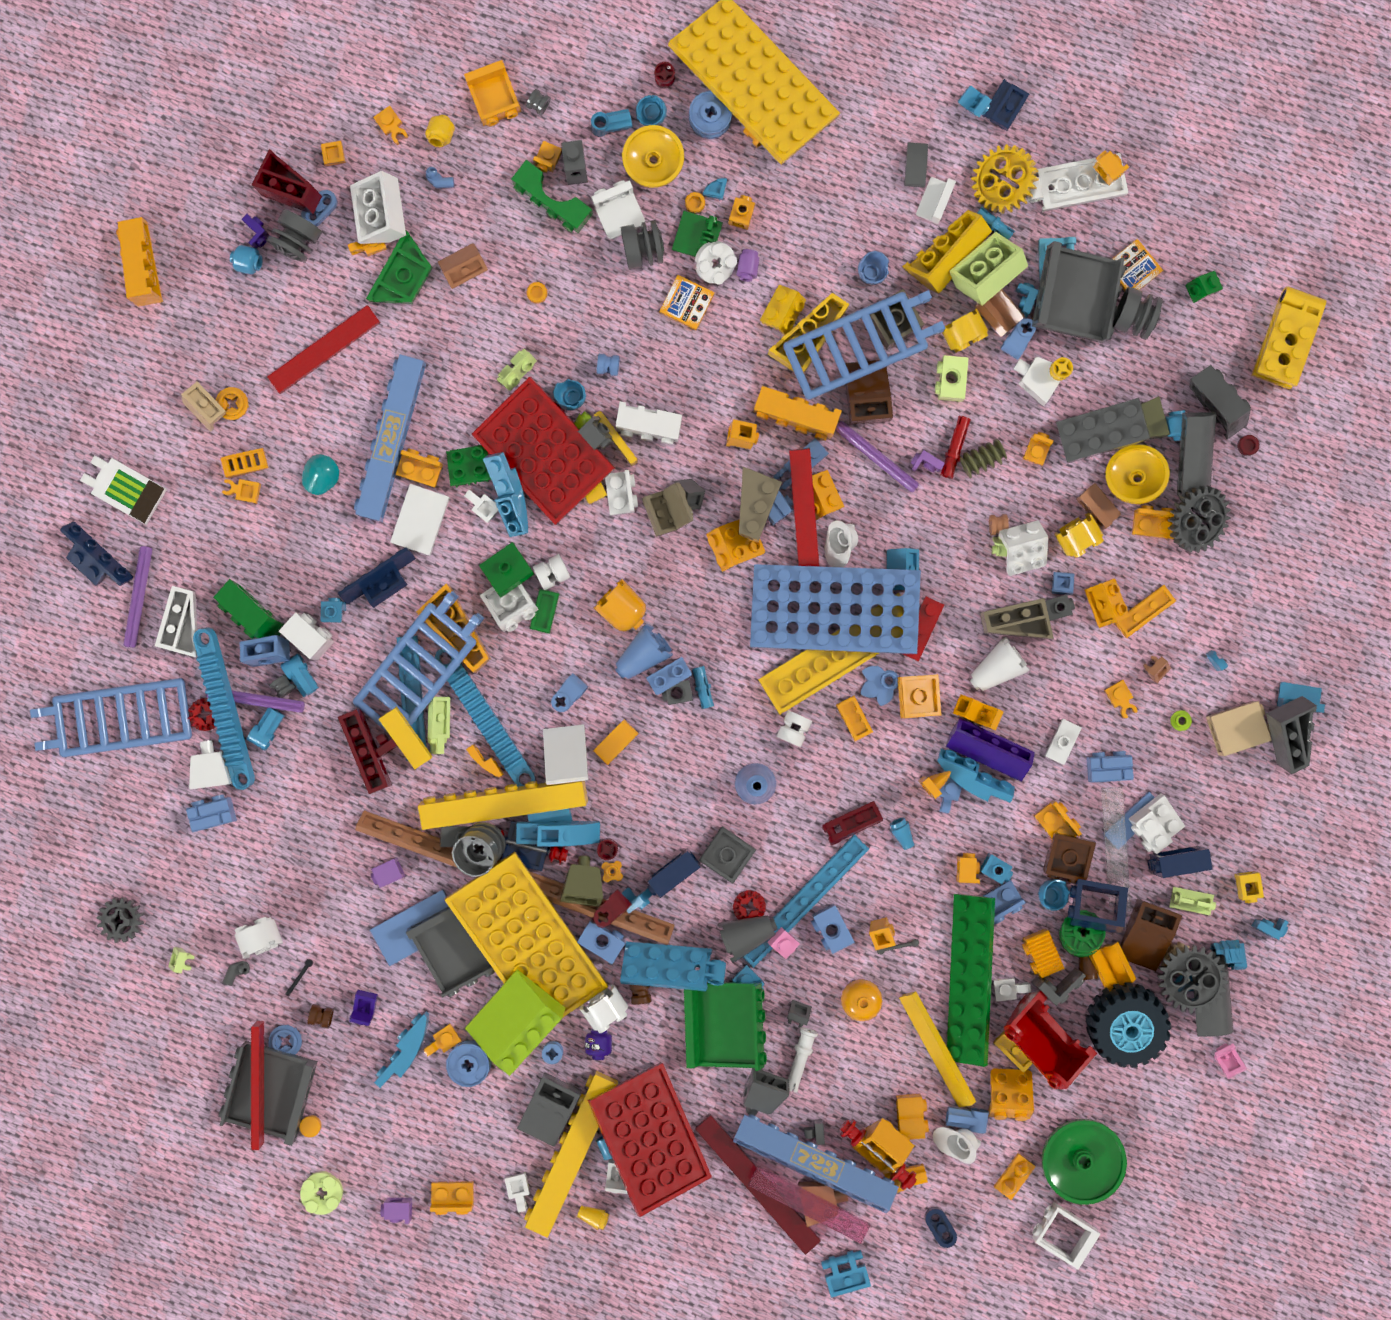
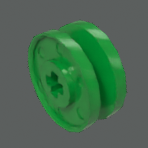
(1076, 944)

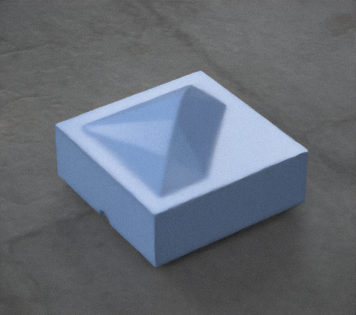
(1063, 583)

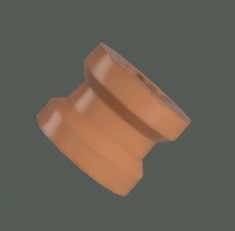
(998, 523)

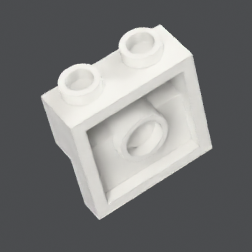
(510, 608)
(1156, 824)

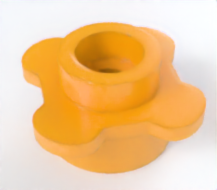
(607, 867)

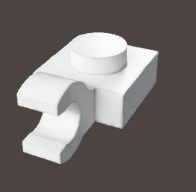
(484, 507)
(1006, 989)
(518, 1188)

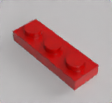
(928, 617)

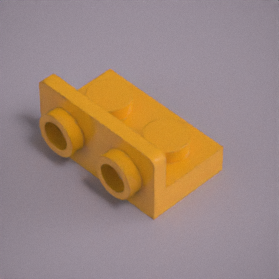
(419, 468)
(1152, 522)
(1107, 603)
(1054, 819)
(452, 1197)

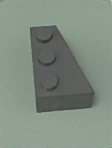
(1221, 398)
(1291, 732)

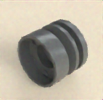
(294, 236)
(642, 244)
(1140, 314)
(478, 849)

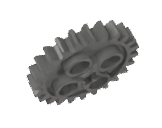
(1188, 527)
(1205, 993)

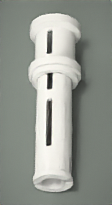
(803, 1050)

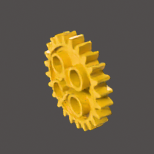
(993, 196)

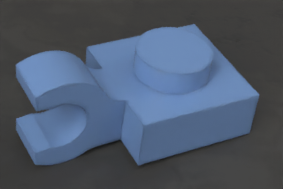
(950, 792)

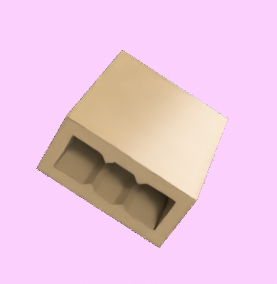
(1239, 728)

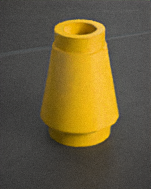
(594, 1217)

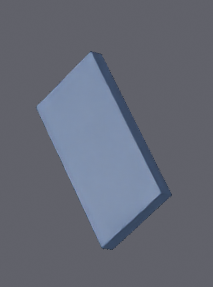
(392, 934)

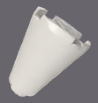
(999, 666)

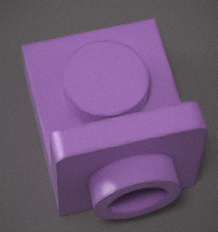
(930, 462)

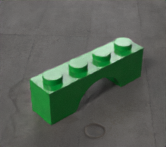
(572, 212)

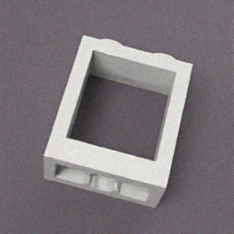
(1084, 1244)

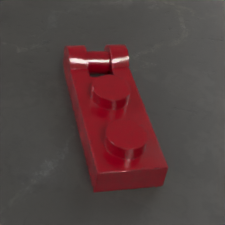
(853, 822)

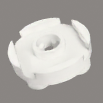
(726, 264)

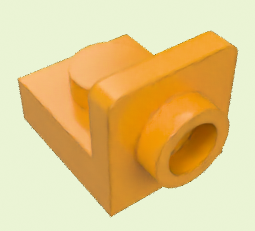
(547, 157)
(1038, 448)

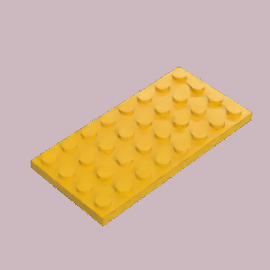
(754, 79)
(523, 931)

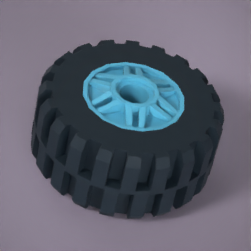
(1128, 1025)

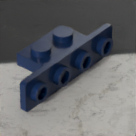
(93, 559)
(381, 581)

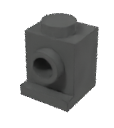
(596, 433)
(1054, 613)

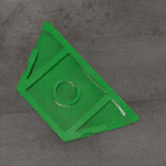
(402, 274)

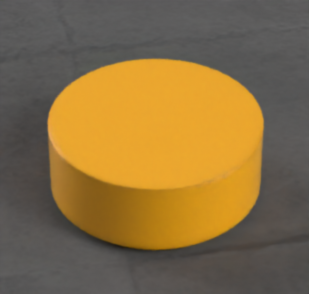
(695, 202)
(537, 292)
(310, 1126)

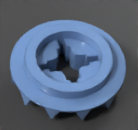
(284, 1031)

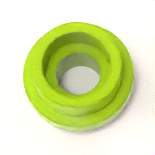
(1175, 717)

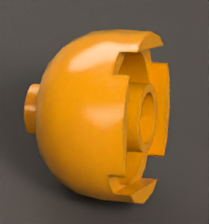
(861, 1000)

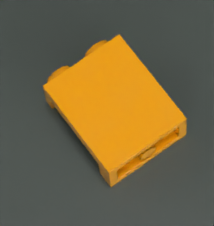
(493, 93)

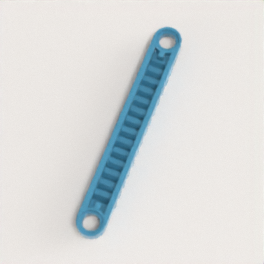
(223, 708)
(488, 723)

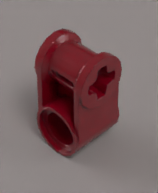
(614, 907)

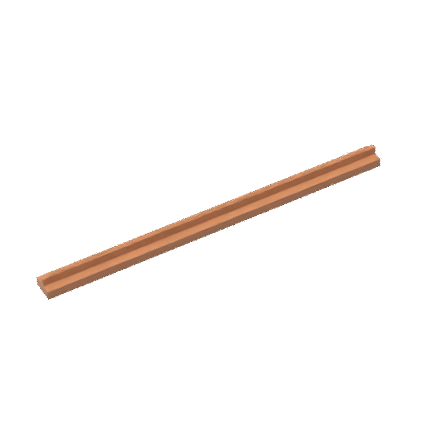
(430, 846)

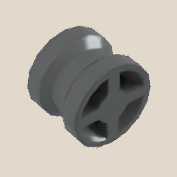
(538, 102)
(282, 686)

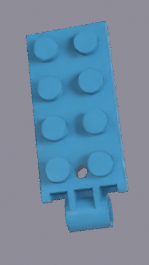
(670, 966)

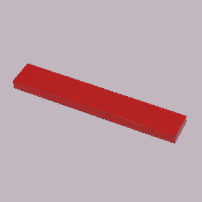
(323, 349)
(804, 507)
(257, 1085)

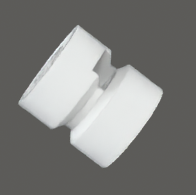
(551, 572)
(793, 736)

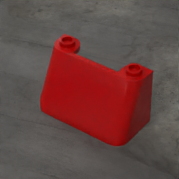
(1046, 1042)

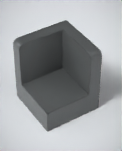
(693, 492)

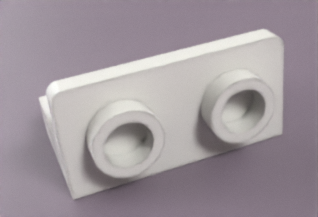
(619, 493)

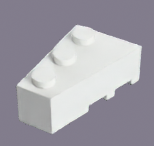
(648, 423)
(179, 622)

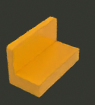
(1112, 966)

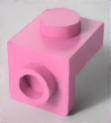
(783, 943)
(1229, 1060)

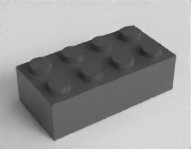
(1103, 430)

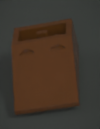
(869, 396)
(1149, 934)

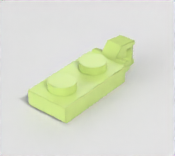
(438, 724)

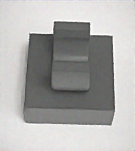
(799, 1013)
(815, 1132)

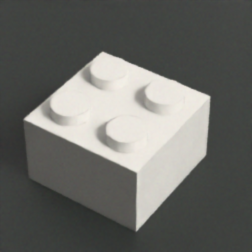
(307, 636)

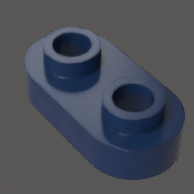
(940, 1226)

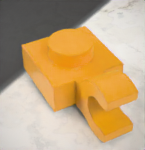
(371, 248)
(444, 1039)

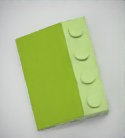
(514, 1021)

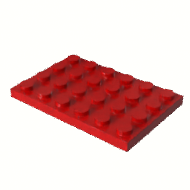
(545, 449)
(649, 1139)

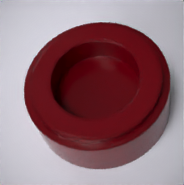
(1248, 445)

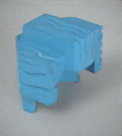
(1233, 953)

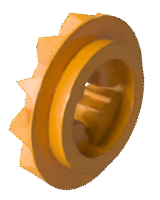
(242, 402)

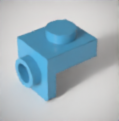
(975, 101)
(332, 610)
(637, 901)

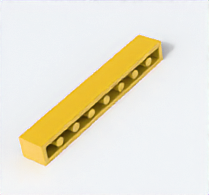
(500, 803)
(568, 1159)

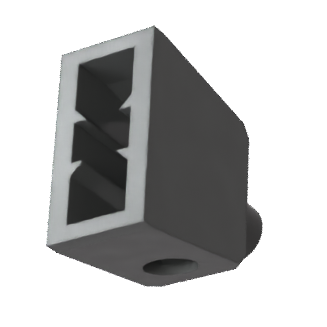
(574, 162)
(764, 1092)

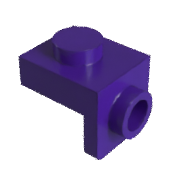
(261, 235)
(363, 1007)

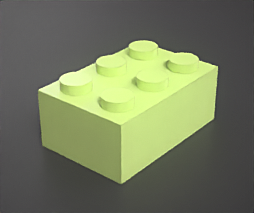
(989, 268)

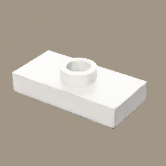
(1063, 741)

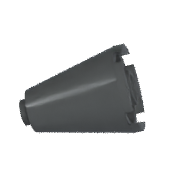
(746, 934)

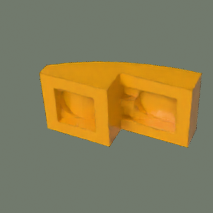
(615, 742)
(489, 765)

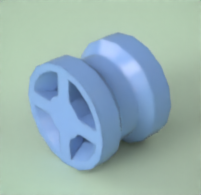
(552, 1048)

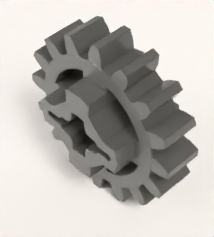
(118, 929)

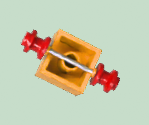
(882, 1148)

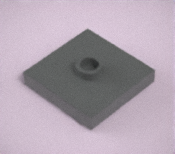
(727, 854)

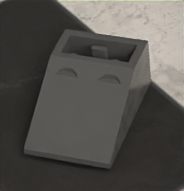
(549, 1109)

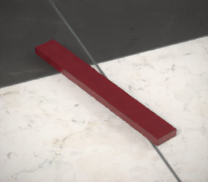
(744, 1169)

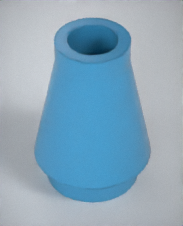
(901, 830)

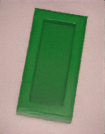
(547, 605)

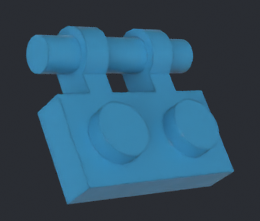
(848, 1279)

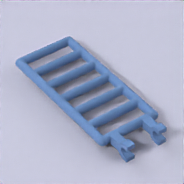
(866, 369)
(394, 655)
(125, 742)

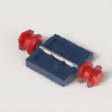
(531, 854)

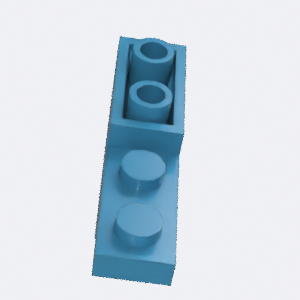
(510, 494)
(965, 773)
(558, 833)
(409, 1044)

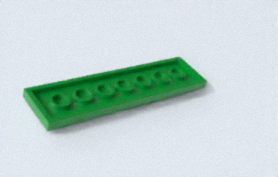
(970, 979)

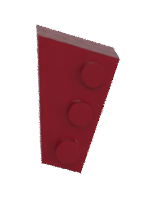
(283, 184)

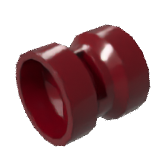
(664, 70)
(604, 849)

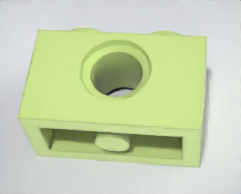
(958, 367)

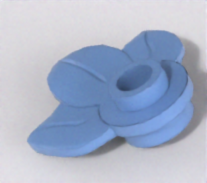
(876, 686)

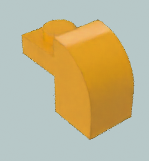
(978, 712)

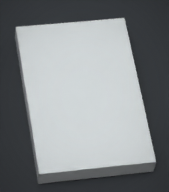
(420, 519)
(565, 754)

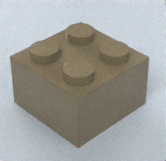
(901, 322)

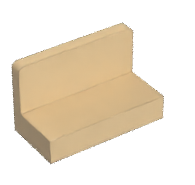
(202, 405)

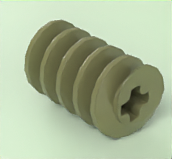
(984, 456)

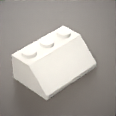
(378, 209)

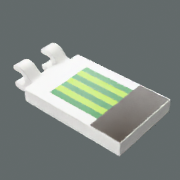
(125, 489)

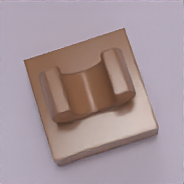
(1159, 669)

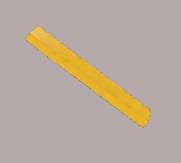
(937, 1049)

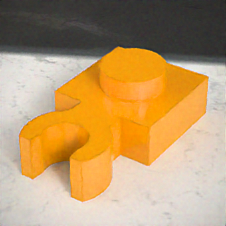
(390, 123)
(245, 490)
(1119, 696)

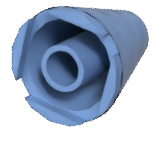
(643, 653)
(748, 776)

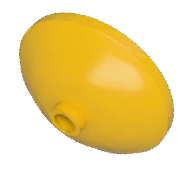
(649, 143)
(1139, 462)

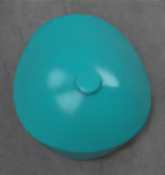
(320, 474)

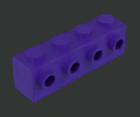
(990, 749)

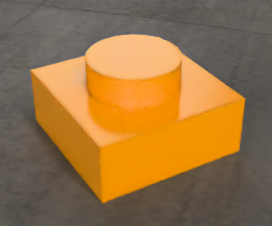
(333, 153)

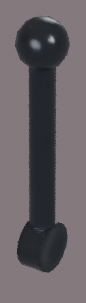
(308, 963)

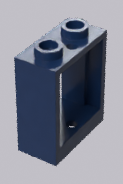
(1180, 862)
(673, 873)
(1115, 925)

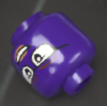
(598, 1044)

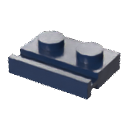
(1006, 105)

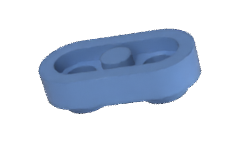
(322, 211)

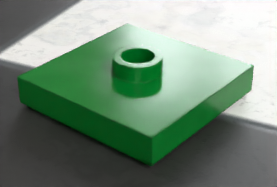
(506, 569)

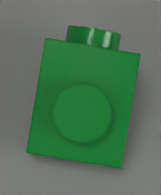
(1204, 286)

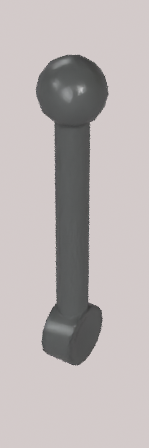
(915, 942)

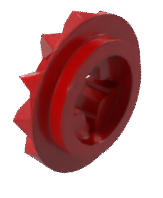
(196, 709)
(744, 898)

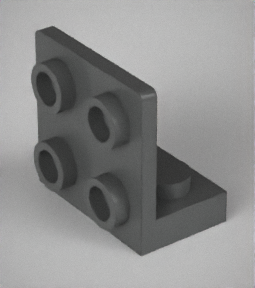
(1060, 993)

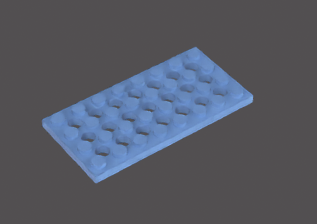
(825, 598)

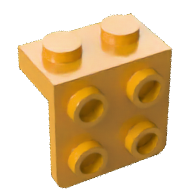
(732, 548)
(1011, 1094)

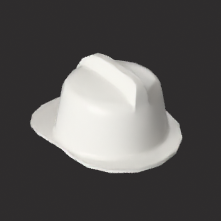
(839, 543)
(958, 1144)

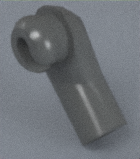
(234, 970)

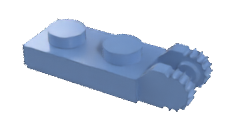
(817, 452)

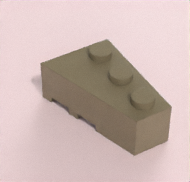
(757, 499)
(1019, 620)

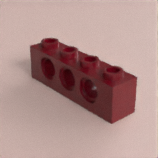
(364, 751)

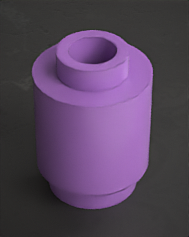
(748, 265)

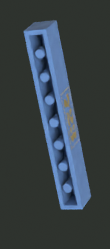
(390, 438)
(816, 1164)

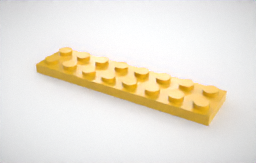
(818, 668)

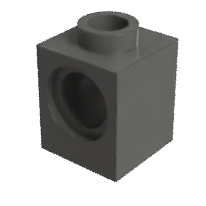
(687, 694)

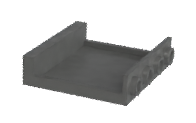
(1078, 293)
(449, 952)
(285, 1091)

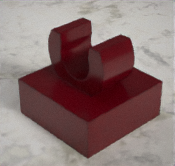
(386, 745)

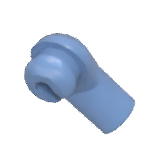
(437, 180)

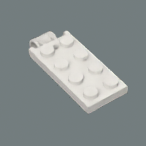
(1074, 185)

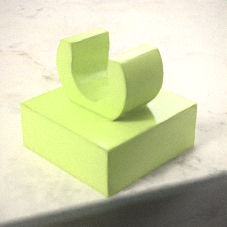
(178, 959)

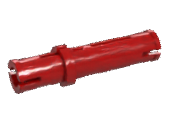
(953, 456)

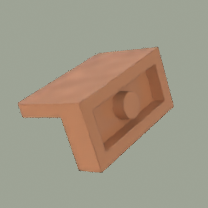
(462, 265)
(1001, 313)
(1099, 505)

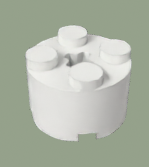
(258, 938)
(605, 1009)

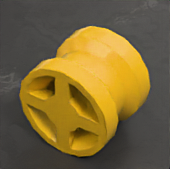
(1063, 365)

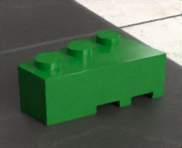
(247, 611)

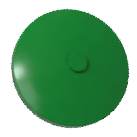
(1084, 1161)

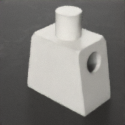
(1037, 379)
(208, 768)

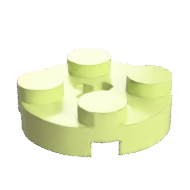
(328, 1183)

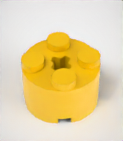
(964, 330)
(1079, 535)

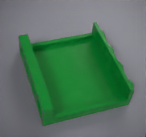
(725, 1026)

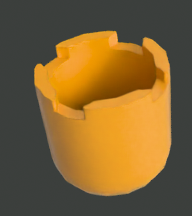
(622, 607)

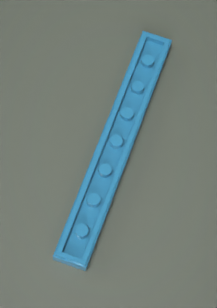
(812, 892)

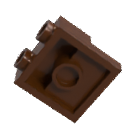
(1069, 857)

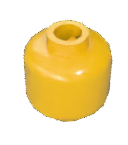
(439, 130)

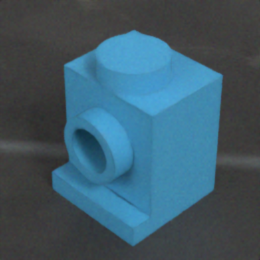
(989, 865)

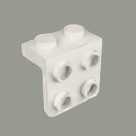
(617, 208)
(1025, 547)

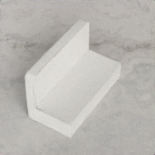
(935, 199)

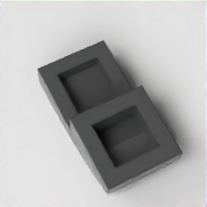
(916, 164)

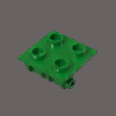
(695, 232)
(467, 466)

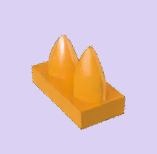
(934, 783)
(1014, 1176)

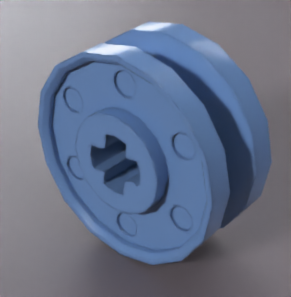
(709, 127)
(460, 1072)

